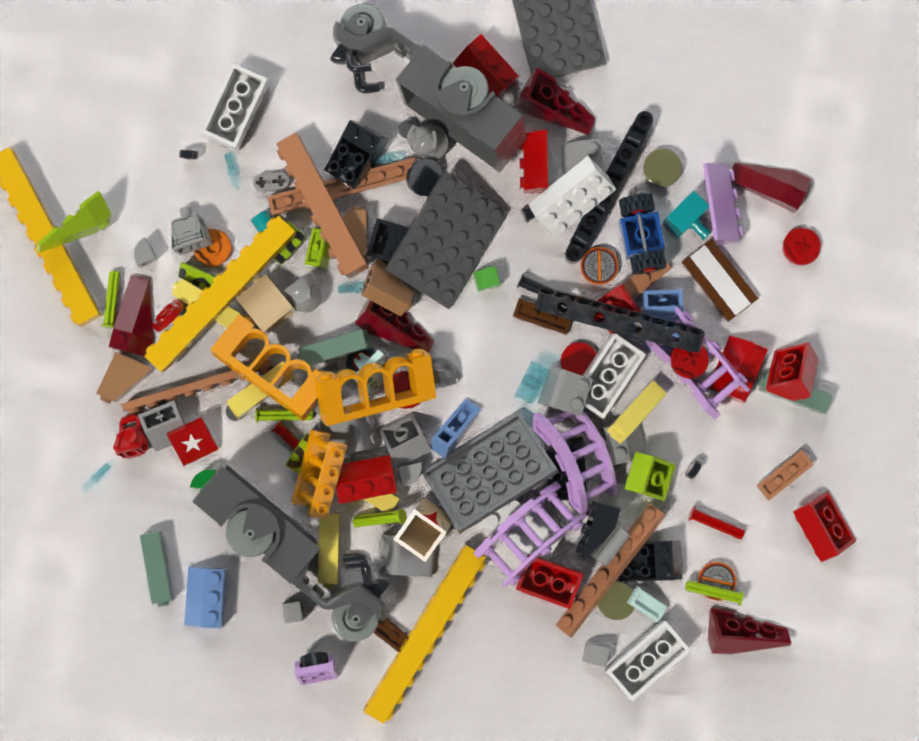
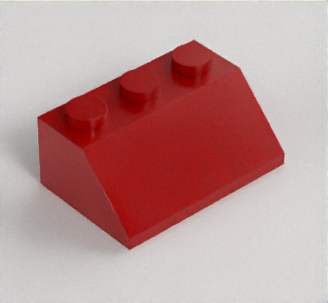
(490, 63)
(534, 162)
(745, 358)
(793, 372)
(366, 479)
(824, 526)
(550, 582)

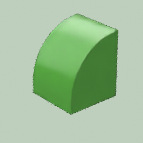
(486, 279)

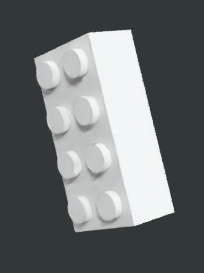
(235, 107)
(572, 196)
(610, 373)
(518, 536)
(647, 660)

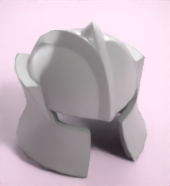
(428, 141)
(301, 295)

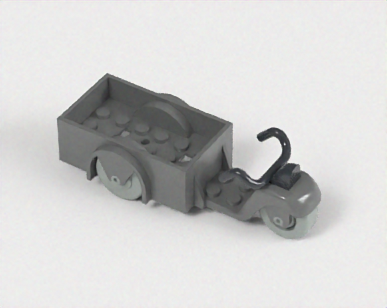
(454, 102)
(262, 528)

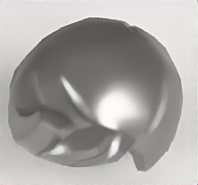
(444, 372)

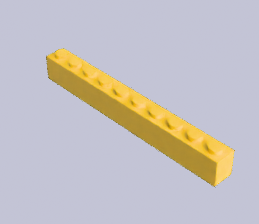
(38, 225)
(220, 294)
(423, 634)

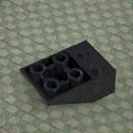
(355, 153)
(385, 239)
(561, 477)
(600, 523)
(655, 562)

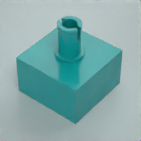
(688, 216)

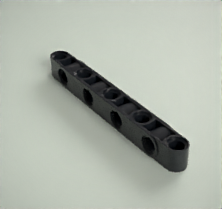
(616, 171)
(620, 320)

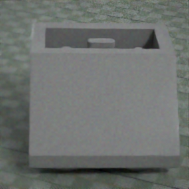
(159, 422)

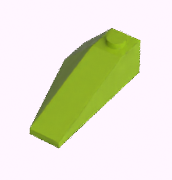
(88, 220)

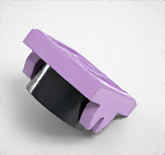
(315, 668)

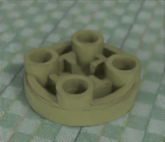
(662, 168)
(614, 602)

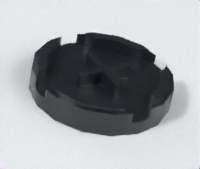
(423, 176)

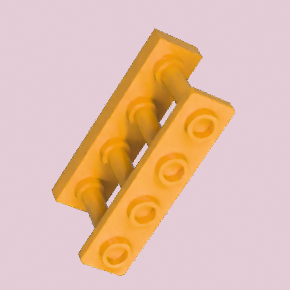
(319, 473)

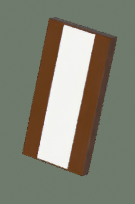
(719, 280)

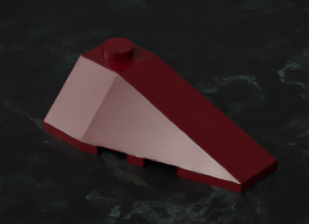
(548, 101)
(776, 185)
(134, 320)
(393, 327)
(739, 634)

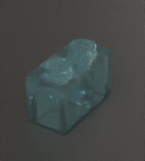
(531, 382)

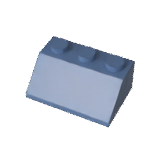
(205, 597)

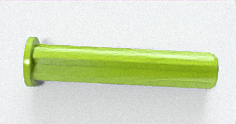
(111, 300)
(277, 415)
(380, 518)
(714, 592)

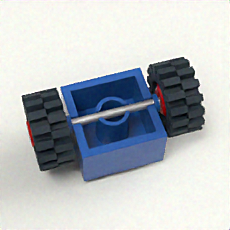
(641, 234)

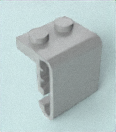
(565, 391)
(356, 434)
(609, 547)
(398, 560)

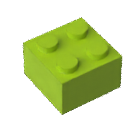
(650, 476)

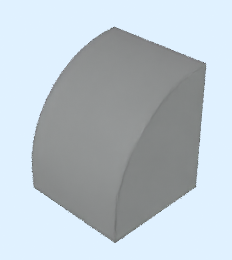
(144, 253)
(410, 473)
(293, 611)
(595, 654)

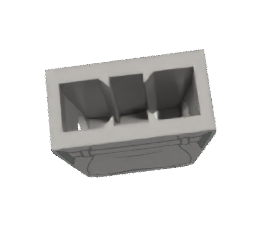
(189, 232)

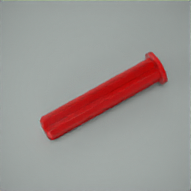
(286, 435)
(716, 523)

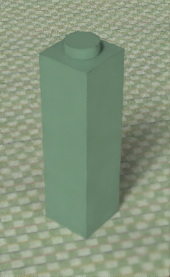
(335, 347)
(818, 402)
(156, 568)

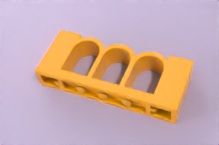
(235, 338)
(329, 388)

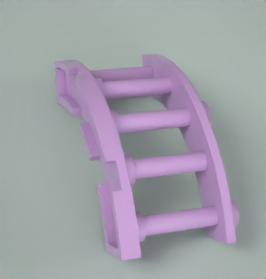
(708, 405)
(567, 460)
(518, 519)

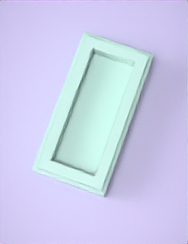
(647, 604)

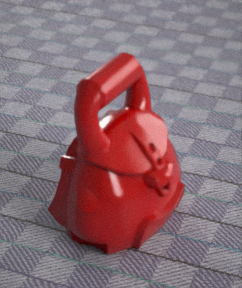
(132, 440)

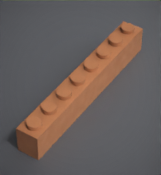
(322, 206)

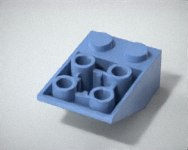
(663, 305)

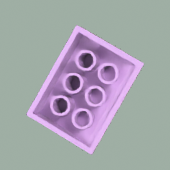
(721, 203)

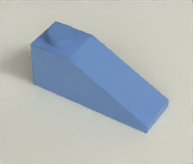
(454, 428)

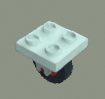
(358, 360)

